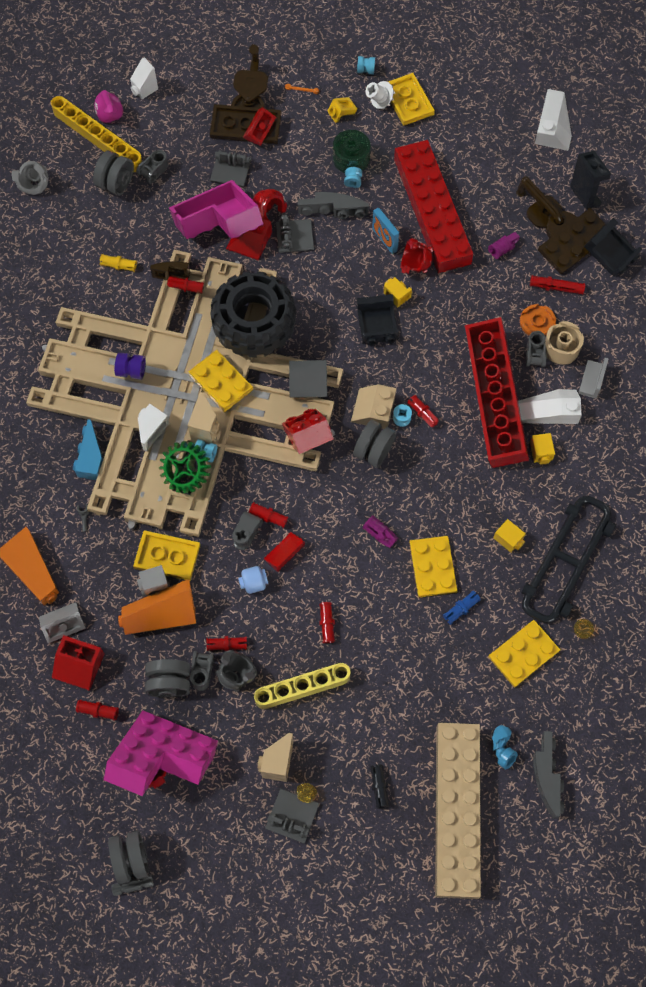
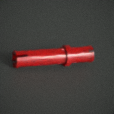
(556, 284)

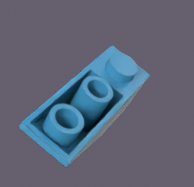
(89, 453)

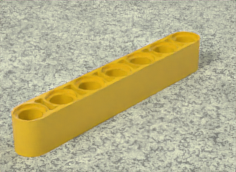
(93, 130)

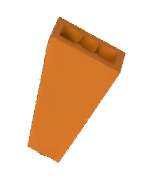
(27, 563)
(160, 610)

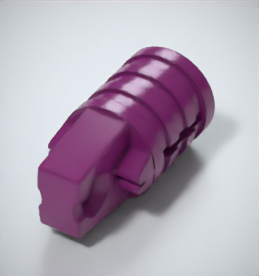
(503, 245)
(380, 531)

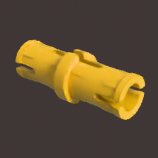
(118, 262)

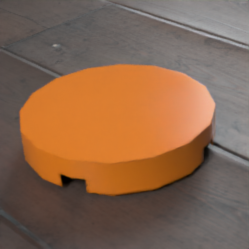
(531, 323)

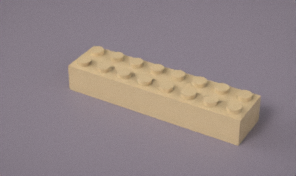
(457, 811)

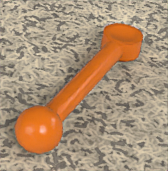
(288, 87)

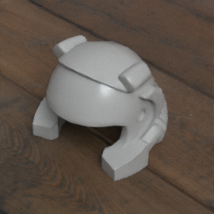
(30, 172)

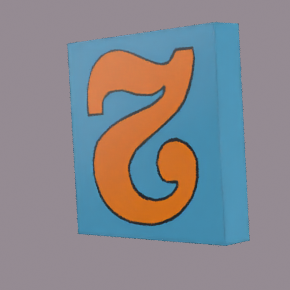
(385, 230)

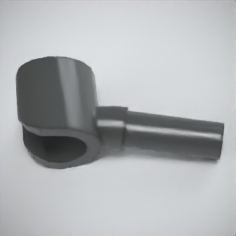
(83, 514)

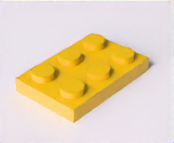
(410, 100)
(220, 380)
(173, 553)
(433, 566)
(524, 653)

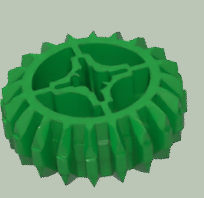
(195, 455)

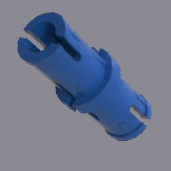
(461, 607)

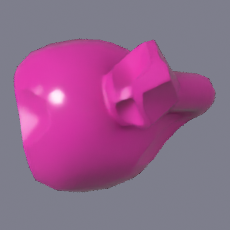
(108, 107)

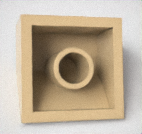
(374, 403)
(203, 422)
(276, 759)

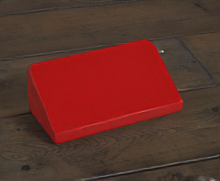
(259, 126)
(284, 551)

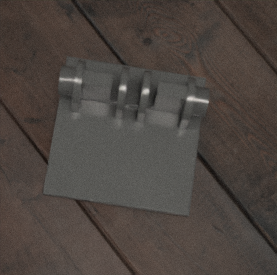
(230, 167)
(294, 235)
(291, 816)

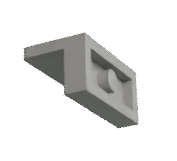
(593, 378)
(61, 622)

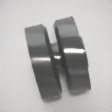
(113, 172)
(374, 443)
(167, 678)
(128, 857)

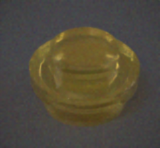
(583, 628)
(306, 792)

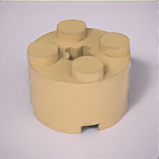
(563, 342)

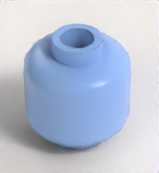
(253, 579)

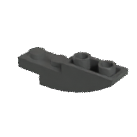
(340, 204)
(548, 783)

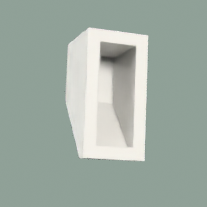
(144, 79)
(151, 425)

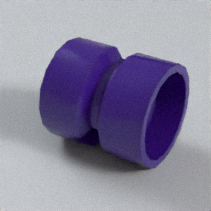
(128, 365)

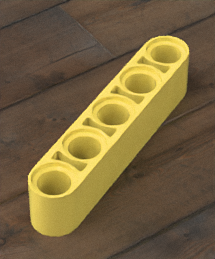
(308, 678)

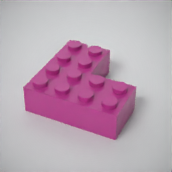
(222, 206)
(157, 745)

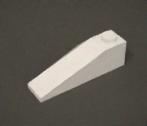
(554, 122)
(553, 407)

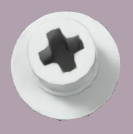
(380, 94)

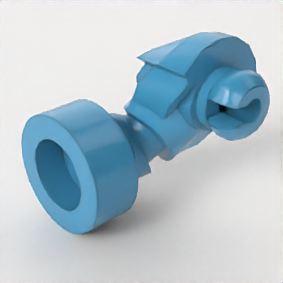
(507, 756)

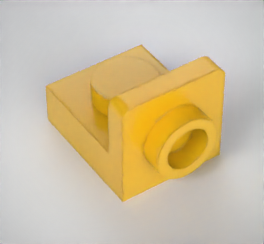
(341, 107)

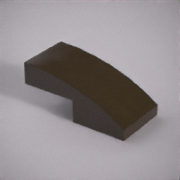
(166, 269)

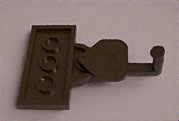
(233, 121)
(565, 230)

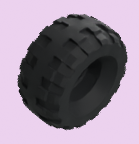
(253, 336)

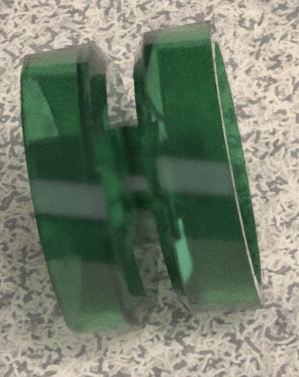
(351, 149)

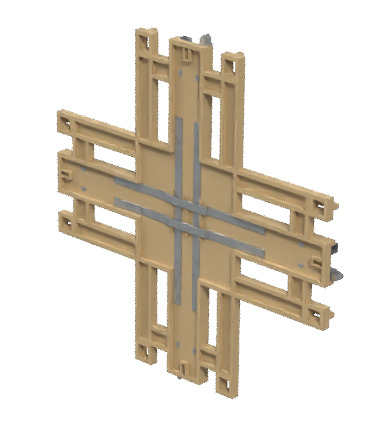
(172, 392)

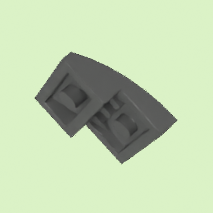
(308, 378)

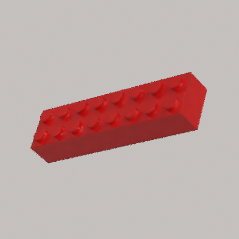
(433, 206)
(496, 393)

